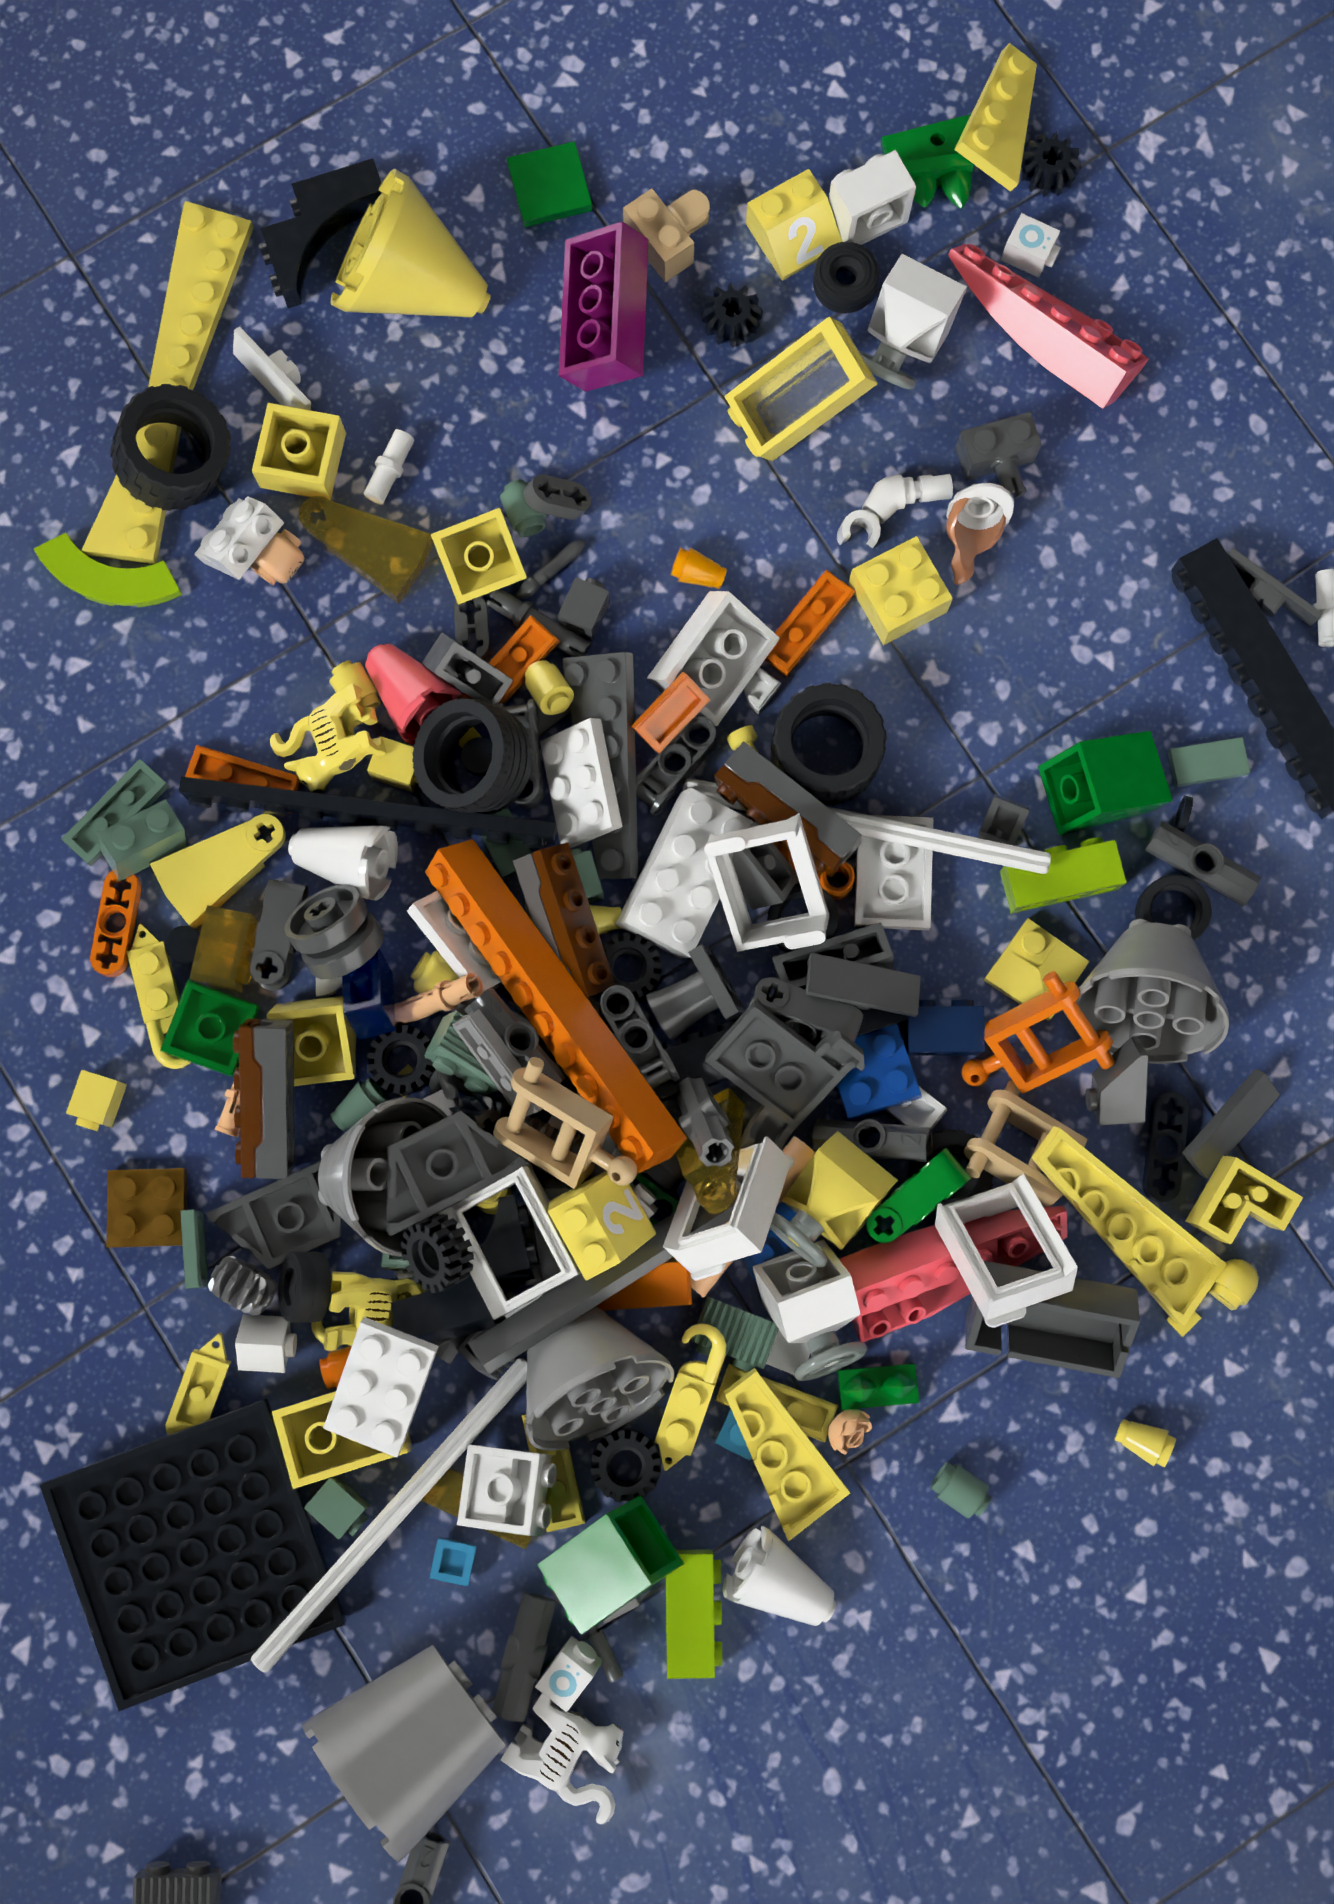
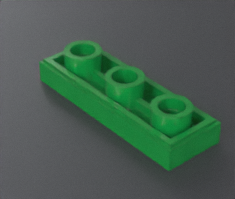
(919, 141)

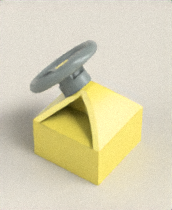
(832, 1198)

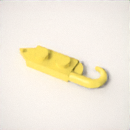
(155, 991)
(199, 1386)
(690, 1398)

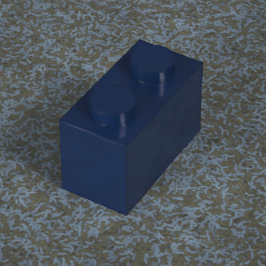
(946, 1029)

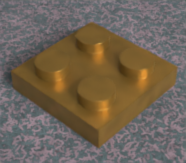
(145, 1207)

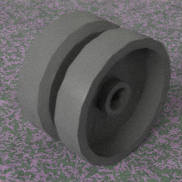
(334, 932)

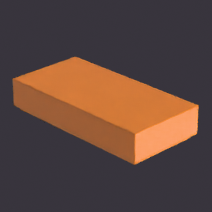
(670, 712)

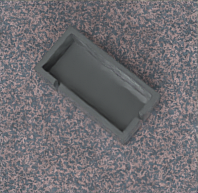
(1073, 1331)

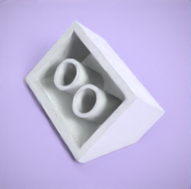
(718, 651)

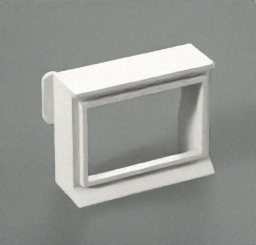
(793, 931)
(705, 1253)
(482, 1273)
(1008, 1301)

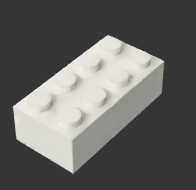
(677, 884)

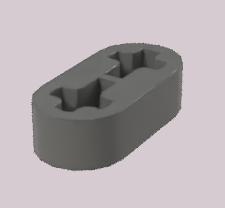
(563, 499)
(481, 626)

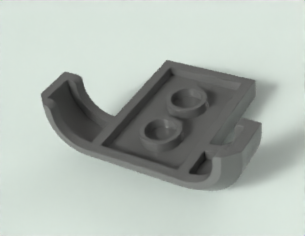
(780, 1071)

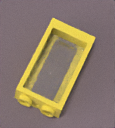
(799, 390)

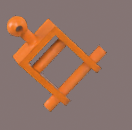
(1045, 1067)

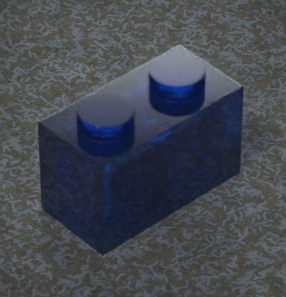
(370, 998)

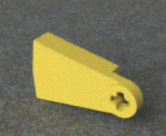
(216, 867)

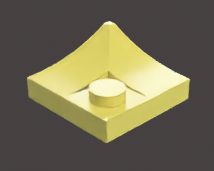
(1028, 959)

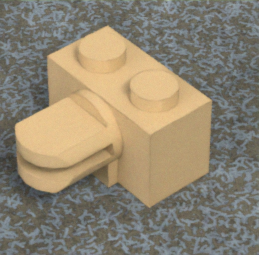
(668, 228)

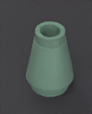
(358, 1103)

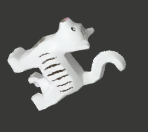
(556, 1757)

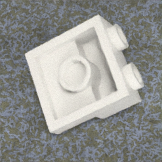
(239, 537)
(506, 1490)

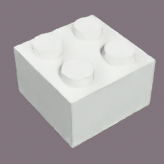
(872, 198)

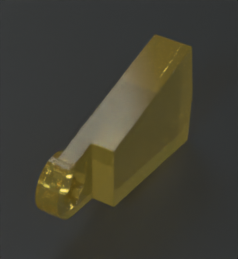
(373, 546)
(715, 1185)

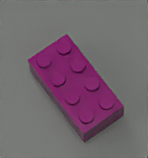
(603, 307)

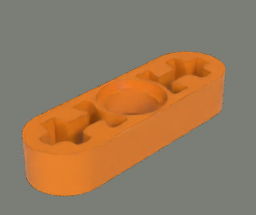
(102, 948)

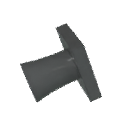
(696, 995)

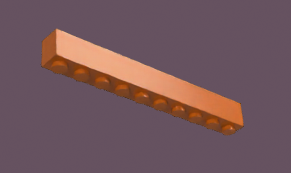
(554, 1004)

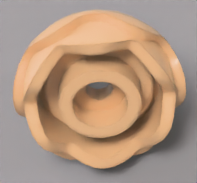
(848, 1430)

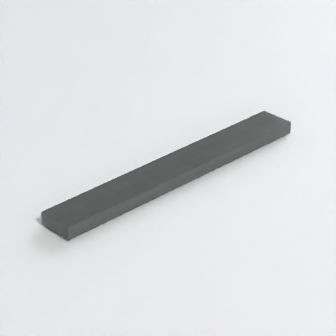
(578, 1296)

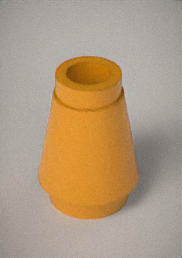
(697, 569)

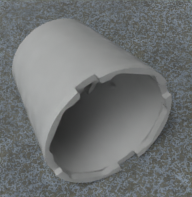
(406, 1746)

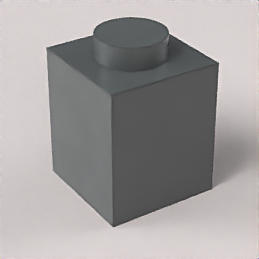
(584, 607)

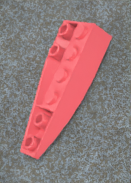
(1051, 331)
(917, 1277)

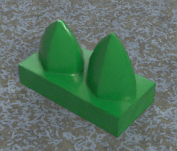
(948, 170)
(878, 1386)

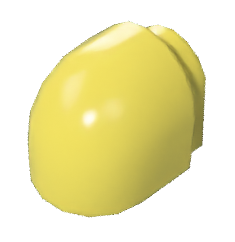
(1235, 1284)

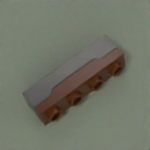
(776, 797)
(564, 915)
(266, 1098)

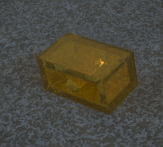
(224, 949)

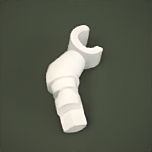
(888, 497)

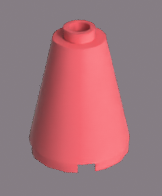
(406, 688)

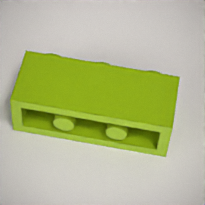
(1071, 876)
(692, 1616)

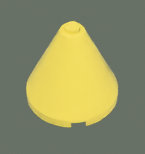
(407, 260)

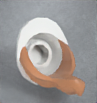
(976, 523)

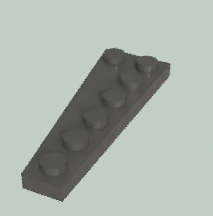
(606, 691)

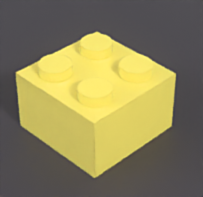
(299, 451)
(900, 590)

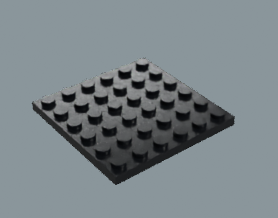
(188, 1552)

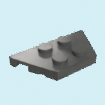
(442, 1168)
(280, 1218)

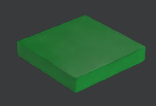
(549, 184)
(206, 1027)

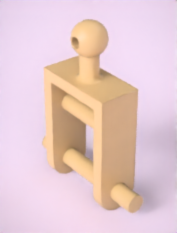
(576, 1115)
(987, 1156)

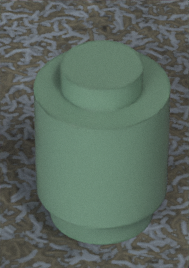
(520, 515)
(961, 1490)

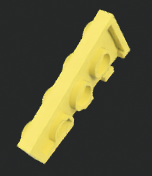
(1000, 118)
(789, 1464)

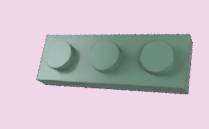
(127, 797)

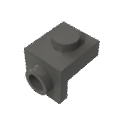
(1003, 821)

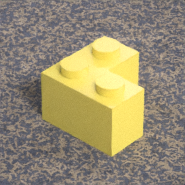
(1237, 1192)

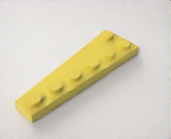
(199, 283)
(1147, 1241)

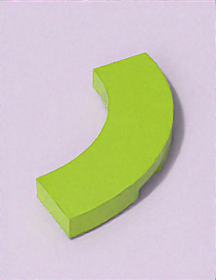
(106, 583)

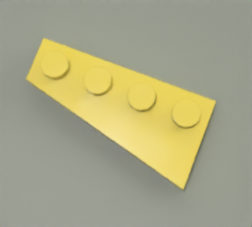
(127, 526)

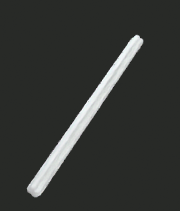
(919, 836)
(390, 1517)

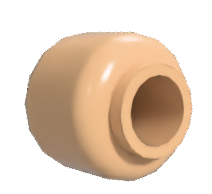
(279, 558)

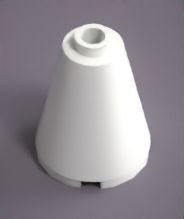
(348, 856)
(777, 1581)

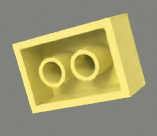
(316, 1452)

